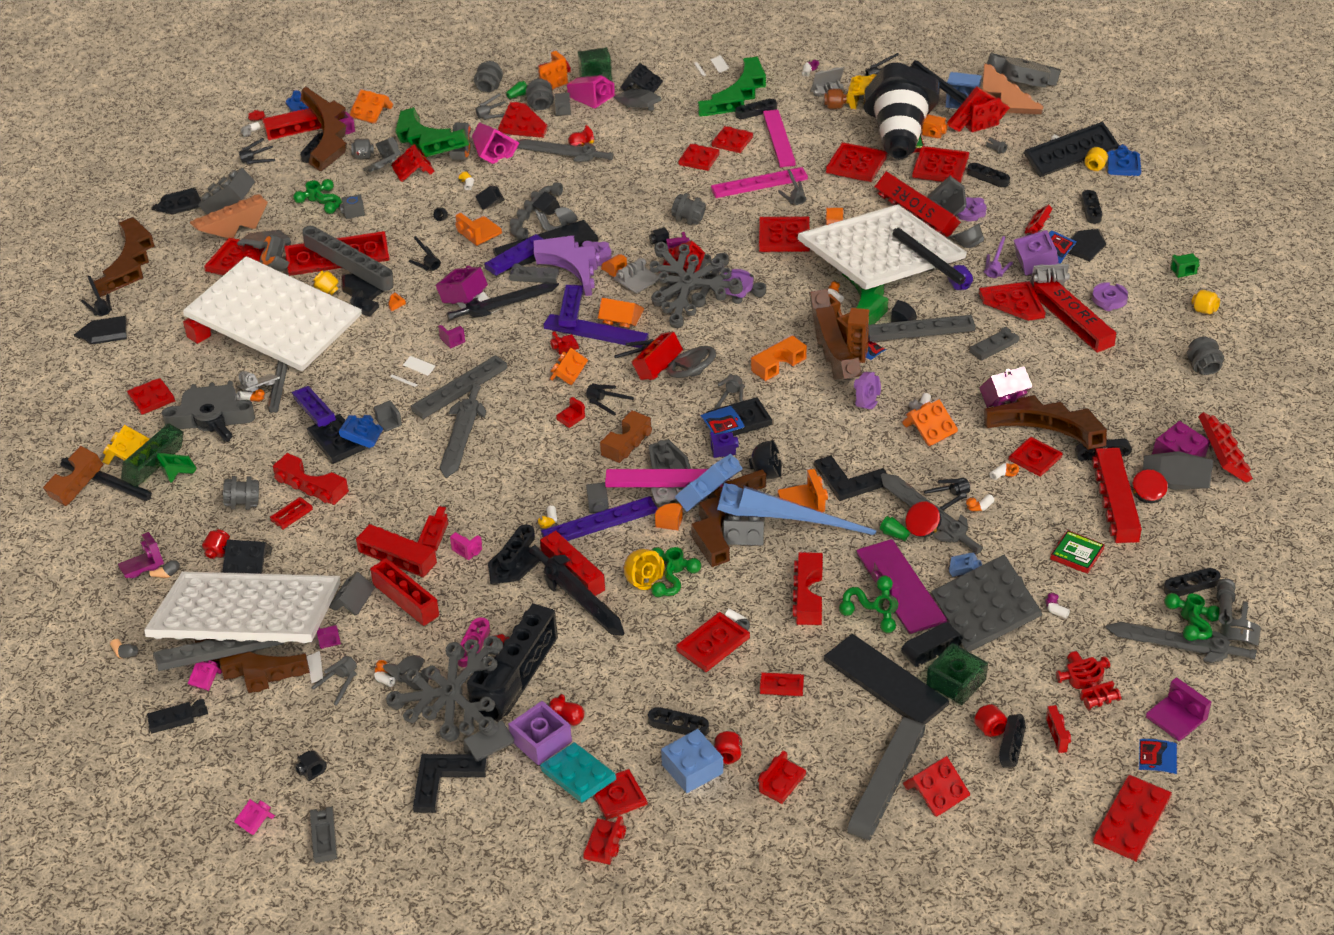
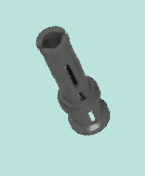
(1225, 597)

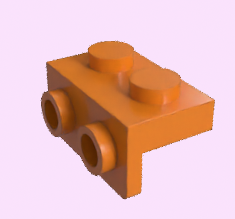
(569, 366)

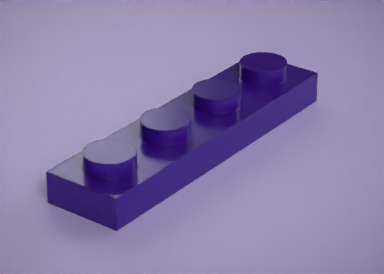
(512, 256)
(571, 306)
(313, 406)

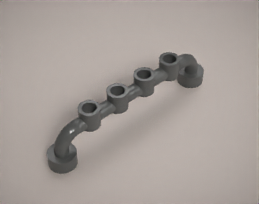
(524, 214)

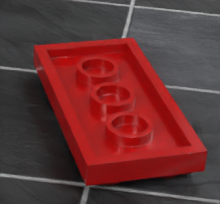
(1225, 447)
(1132, 817)

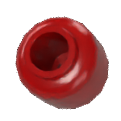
(215, 544)
(990, 720)
(729, 746)

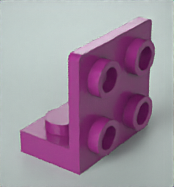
(148, 561)
(1180, 711)

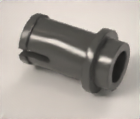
(1000, 147)

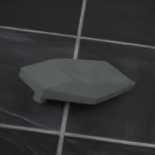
(638, 98)
(667, 456)
(1181, 469)

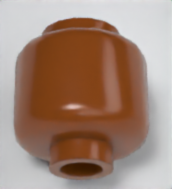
(834, 98)

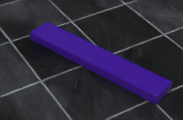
(597, 331)
(604, 519)

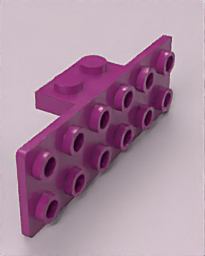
(915, 605)

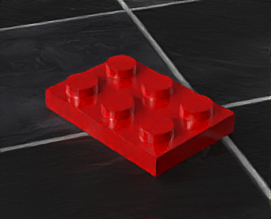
(712, 641)

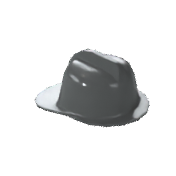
(970, 237)

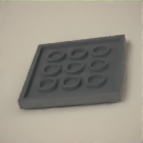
(986, 603)

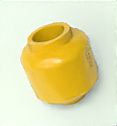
(1096, 159)
(326, 282)
(1206, 302)

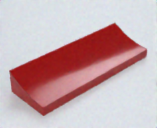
(305, 261)

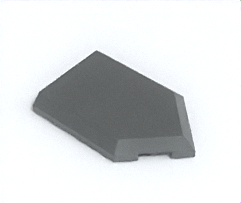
(257, 239)

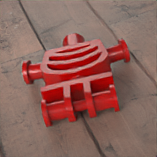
(1083, 675)

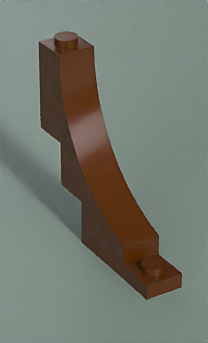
(128, 265)
(842, 361)

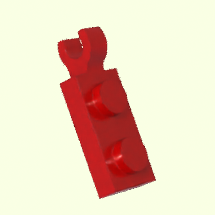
(1038, 220)
(434, 529)

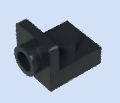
(367, 306)

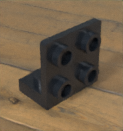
(643, 78)
(245, 556)

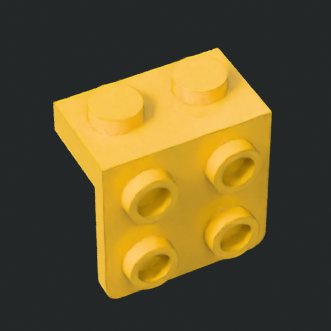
(857, 87)
(124, 444)

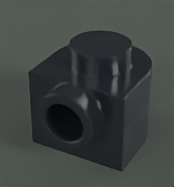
(659, 235)
(310, 765)

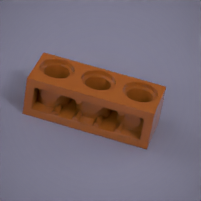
(858, 333)

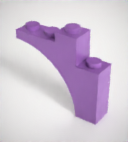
(568, 255)

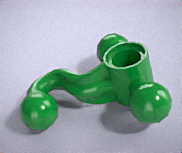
(313, 193)
(675, 563)
(884, 584)
(1191, 611)

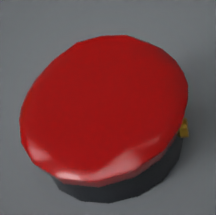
(1149, 486)
(923, 519)

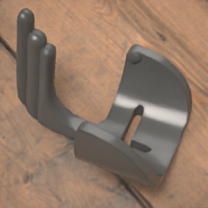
(564, 215)
(1248, 636)
(404, 666)

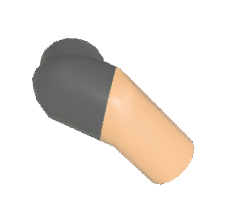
(166, 570)
(125, 650)

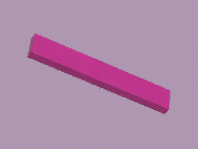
(779, 138)
(757, 182)
(651, 477)

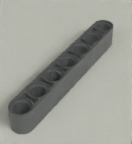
(348, 258)
(886, 777)

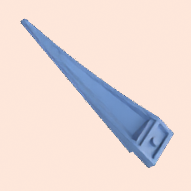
(757, 503)

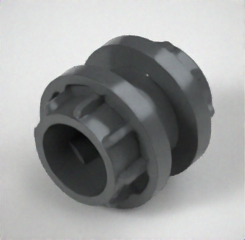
(488, 76)
(539, 94)
(689, 209)
(1205, 355)
(241, 492)

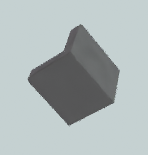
(387, 416)

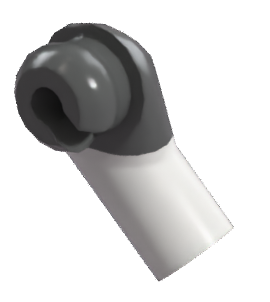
(738, 618)

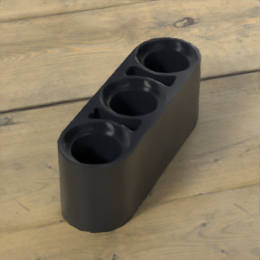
(930, 644)

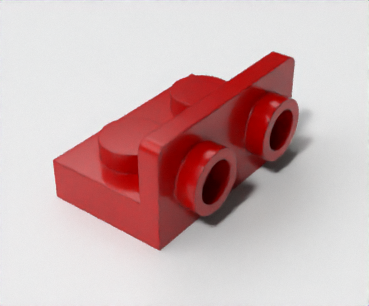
(780, 778)
(604, 840)

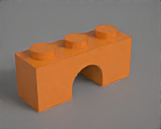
(767, 362)

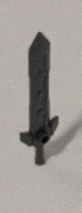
(480, 308)
(558, 574)

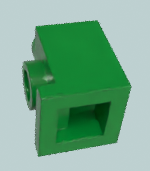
(1184, 265)

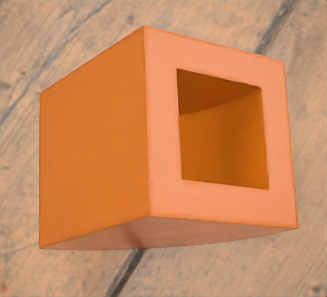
(834, 215)
(614, 264)
(669, 516)

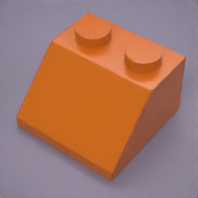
(620, 312)

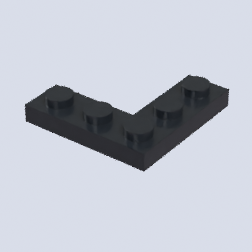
(844, 487)
(435, 767)

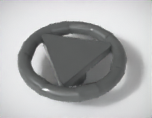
(691, 361)

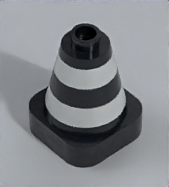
(900, 103)

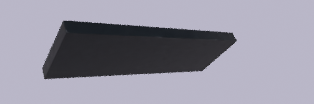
(1069, 149)
(580, 231)
(886, 680)

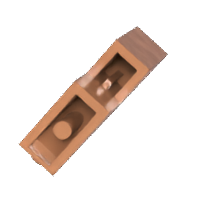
(1009, 93)
(227, 220)

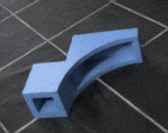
(708, 482)

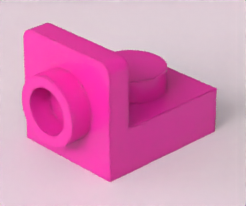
(464, 547)
(204, 674)
(253, 816)

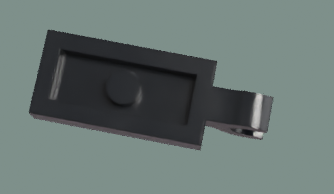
(176, 716)

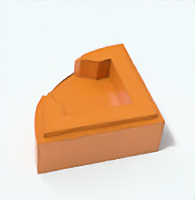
(395, 301)

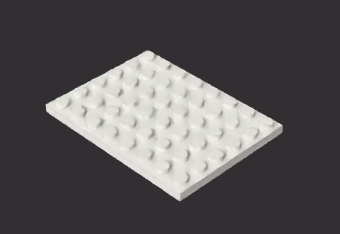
(869, 251)
(273, 313)
(244, 607)

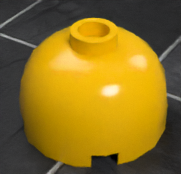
(641, 565)

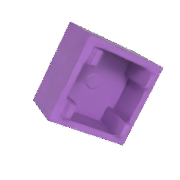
(1035, 250)

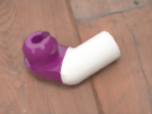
(810, 66)
(1054, 607)

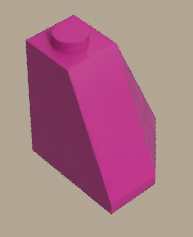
(591, 90)
(493, 144)

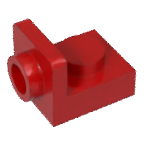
(564, 343)
(572, 414)

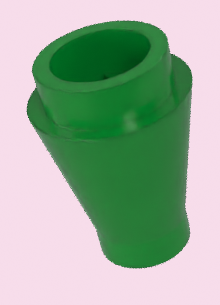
(517, 90)
(893, 528)

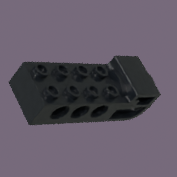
(515, 662)

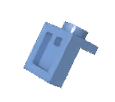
(963, 564)

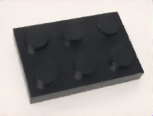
(751, 414)
(331, 442)

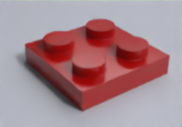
(732, 139)
(699, 157)
(150, 396)

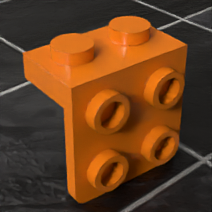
(555, 71)
(369, 106)
(477, 230)
(932, 422)
(808, 495)

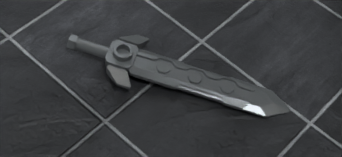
(580, 153)
(466, 415)
(949, 528)
(1216, 647)

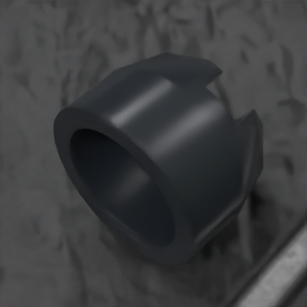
(438, 212)

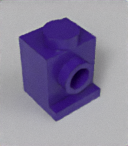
(723, 444)

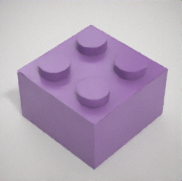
(540, 732)

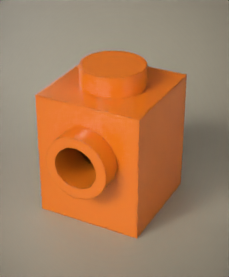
(934, 126)

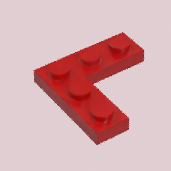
(963, 114)

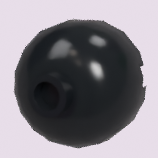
(766, 459)

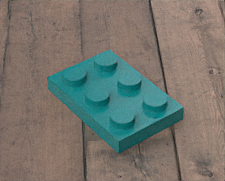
(578, 772)

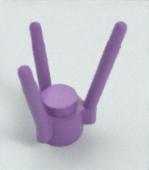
(994, 268)

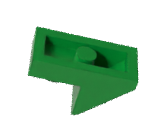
(175, 464)

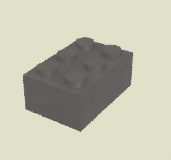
(226, 191)

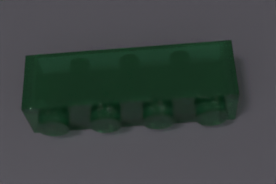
(144, 460)

